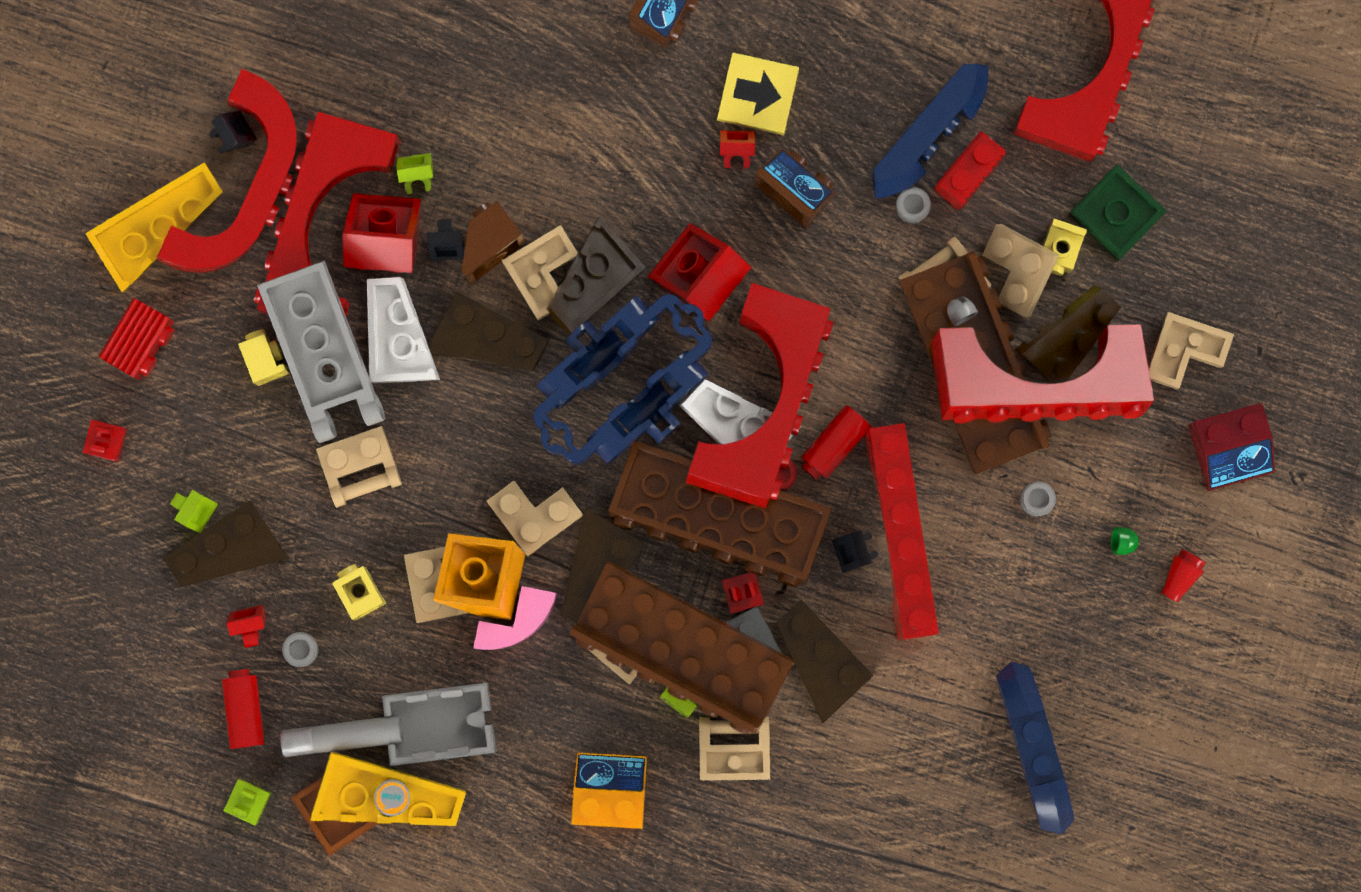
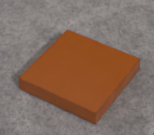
(330, 833)

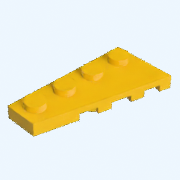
(135, 236)
(350, 787)

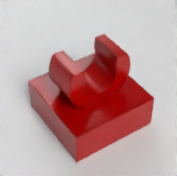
(737, 144)
(104, 440)
(742, 592)
(247, 623)

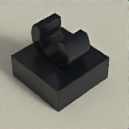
(233, 131)
(445, 243)
(852, 551)

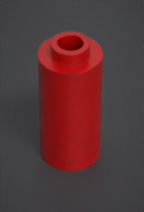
(834, 443)
(242, 709)

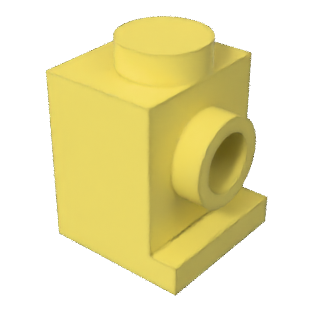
(1072, 237)
(262, 358)
(358, 606)

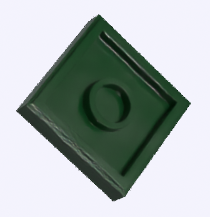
(1117, 212)

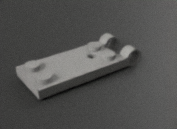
(314, 334)

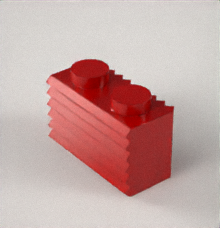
(970, 170)
(137, 340)

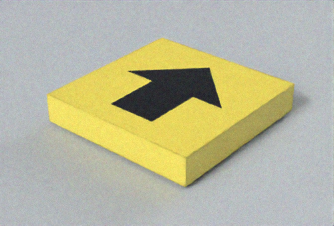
(758, 94)

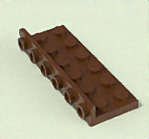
(928, 299)
(768, 540)
(681, 649)

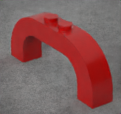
(207, 254)

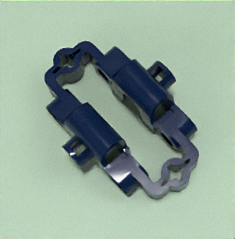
(603, 356)

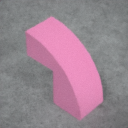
(531, 614)

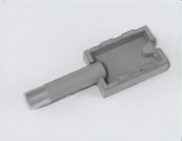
(414, 726)

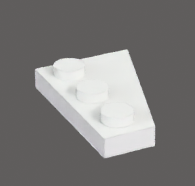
(395, 335)
(723, 413)

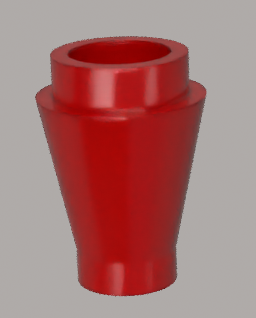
(1183, 573)

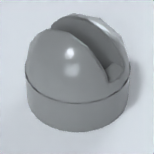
(961, 310)

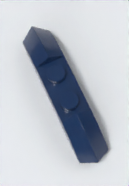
(958, 97)
(1035, 748)

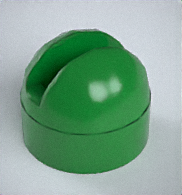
(1123, 541)

